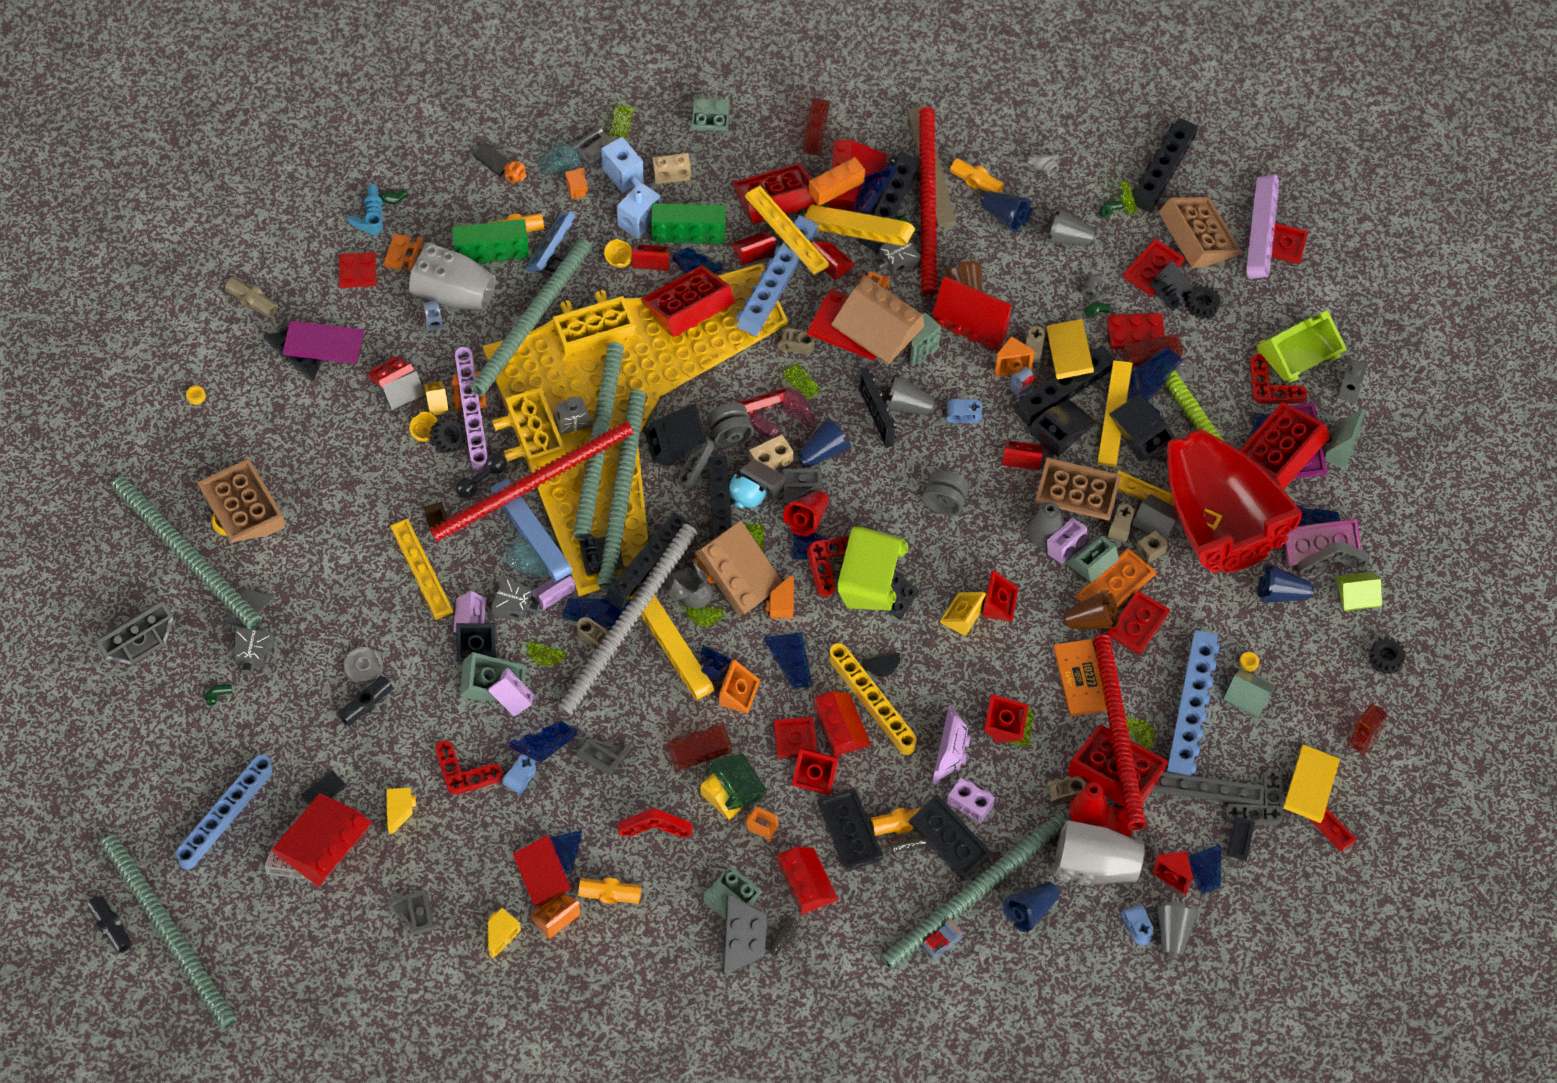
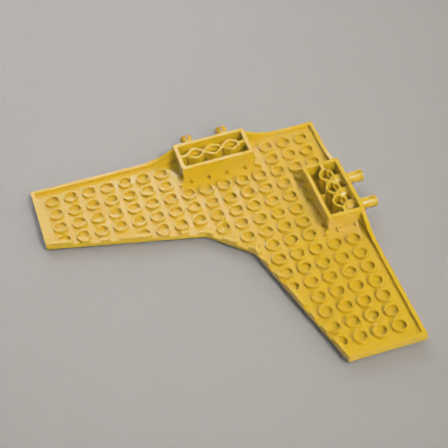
(569, 360)

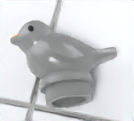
(1044, 163)

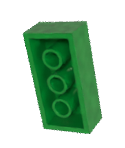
(688, 223)
(492, 241)

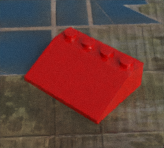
(869, 158)
(785, 186)
(689, 300)
(972, 313)
(822, 325)
(1286, 443)
(1097, 764)
(321, 838)

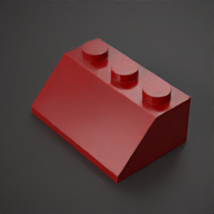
(840, 722)
(806, 878)

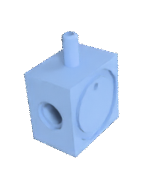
(622, 164)
(636, 210)

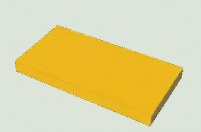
(1069, 349)
(1311, 783)

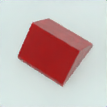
(754, 247)
(651, 257)
(837, 260)
(1022, 455)
(1000, 598)
(1005, 719)
(815, 771)
(1174, 870)

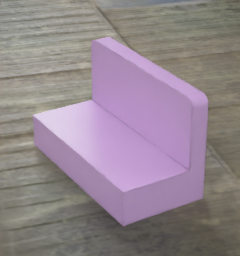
(553, 591)
(469, 609)
(512, 692)

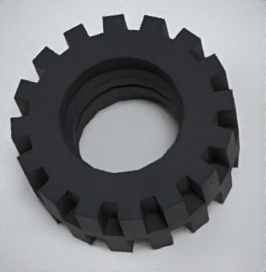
(1199, 310)
(438, 436)
(1385, 665)

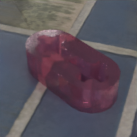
(764, 426)

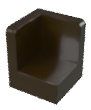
(434, 514)

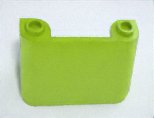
(1303, 346)
(870, 569)

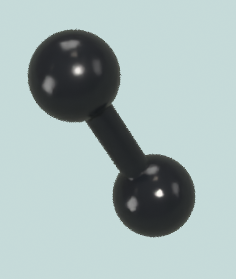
(467, 487)

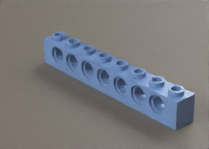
(773, 282)
(1208, 644)

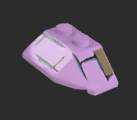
(952, 747)

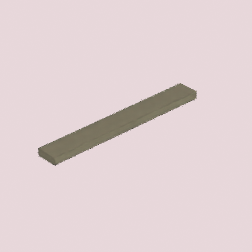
(944, 210)

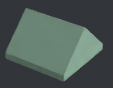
(1249, 692)

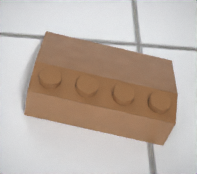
(1199, 231)
(878, 320)
(1078, 488)
(242, 502)
(739, 568)

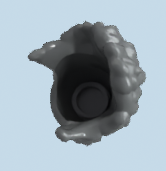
(689, 586)

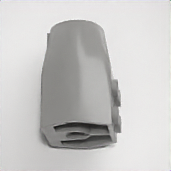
(451, 279)
(1097, 855)

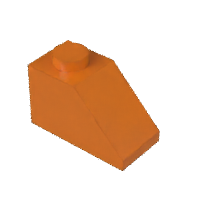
(782, 600)

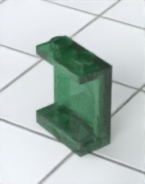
(738, 780)

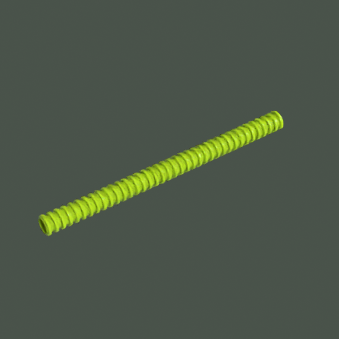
(1189, 404)

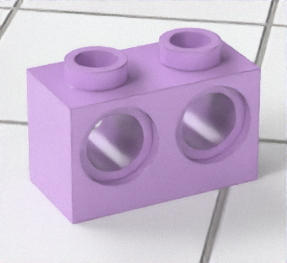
(1067, 540)
(967, 804)

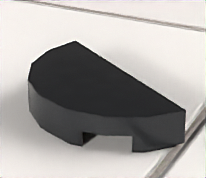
(882, 665)

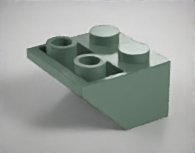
(711, 114)
(925, 341)
(1094, 558)
(734, 884)

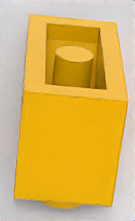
(436, 397)
(716, 795)
(399, 807)
(501, 930)

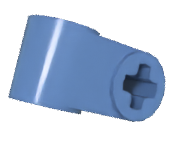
(962, 411)
(518, 776)
(1137, 921)

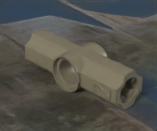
(251, 297)

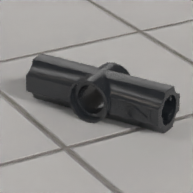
(357, 708)
(109, 924)

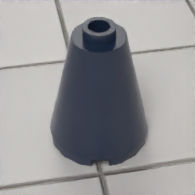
(1008, 209)
(823, 444)
(1282, 586)
(1030, 905)

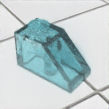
(560, 160)
(526, 560)

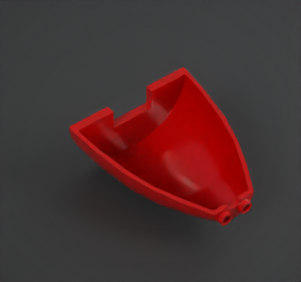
(1222, 479)

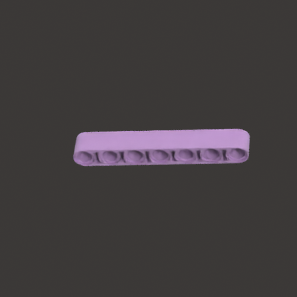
(1261, 229)
(468, 401)

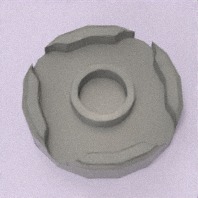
(358, 668)

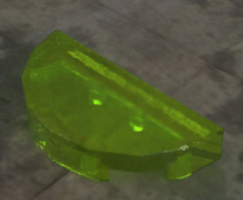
(1127, 199)
(705, 616)
(545, 655)
(1142, 732)

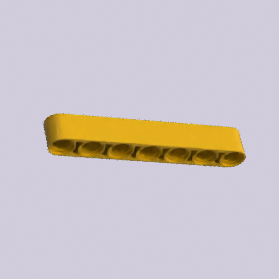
(860, 225)
(676, 649)
(875, 707)

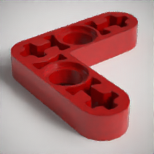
(1270, 390)
(825, 554)
(457, 776)
(658, 819)

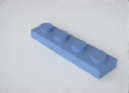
(548, 245)

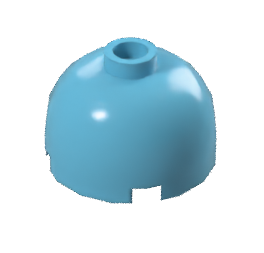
(745, 492)

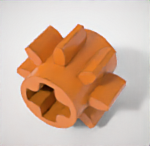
(514, 171)

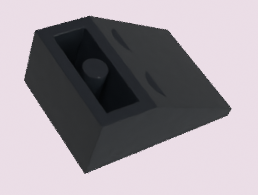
(1061, 426)
(1141, 427)
(674, 435)

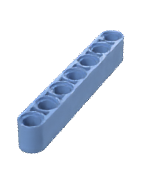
(533, 531)
(222, 821)

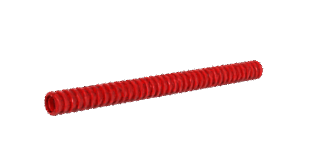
(928, 202)
(530, 481)
(1119, 732)

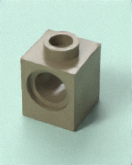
(1148, 553)

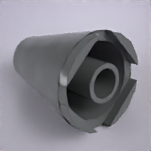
(1068, 229)
(908, 398)
(1045, 524)
(1175, 927)

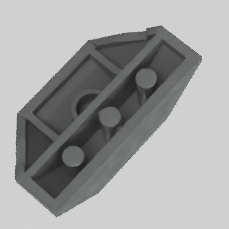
(137, 635)

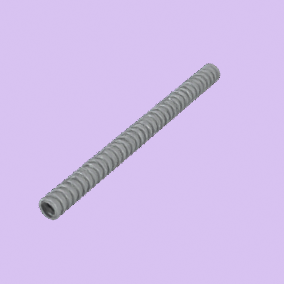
(627, 620)

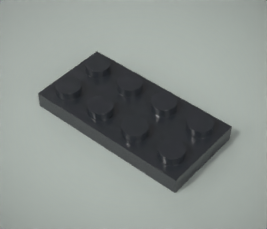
(878, 410)
(850, 829)
(949, 837)

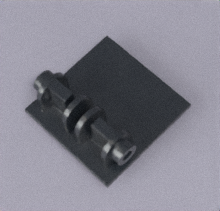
(1172, 286)
(592, 553)
(905, 595)

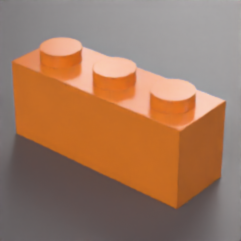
(836, 181)

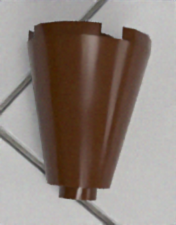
(967, 273)
(1093, 613)

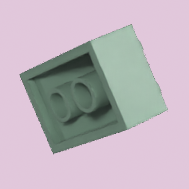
(1343, 439)
(482, 672)

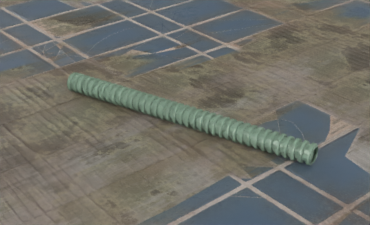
(530, 317)
(601, 423)
(621, 492)
(186, 553)
(974, 890)
(168, 931)

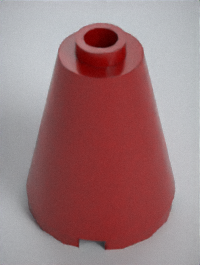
(806, 513)
(1090, 806)

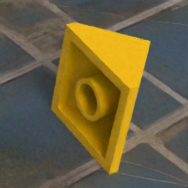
(964, 611)

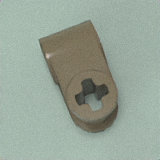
(795, 341)
(1035, 341)
(1121, 525)
(594, 636)
(1062, 791)

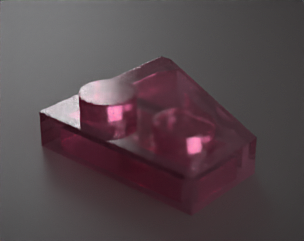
(798, 407)

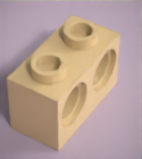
(671, 168)
(769, 452)

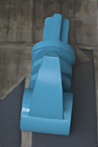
(373, 213)

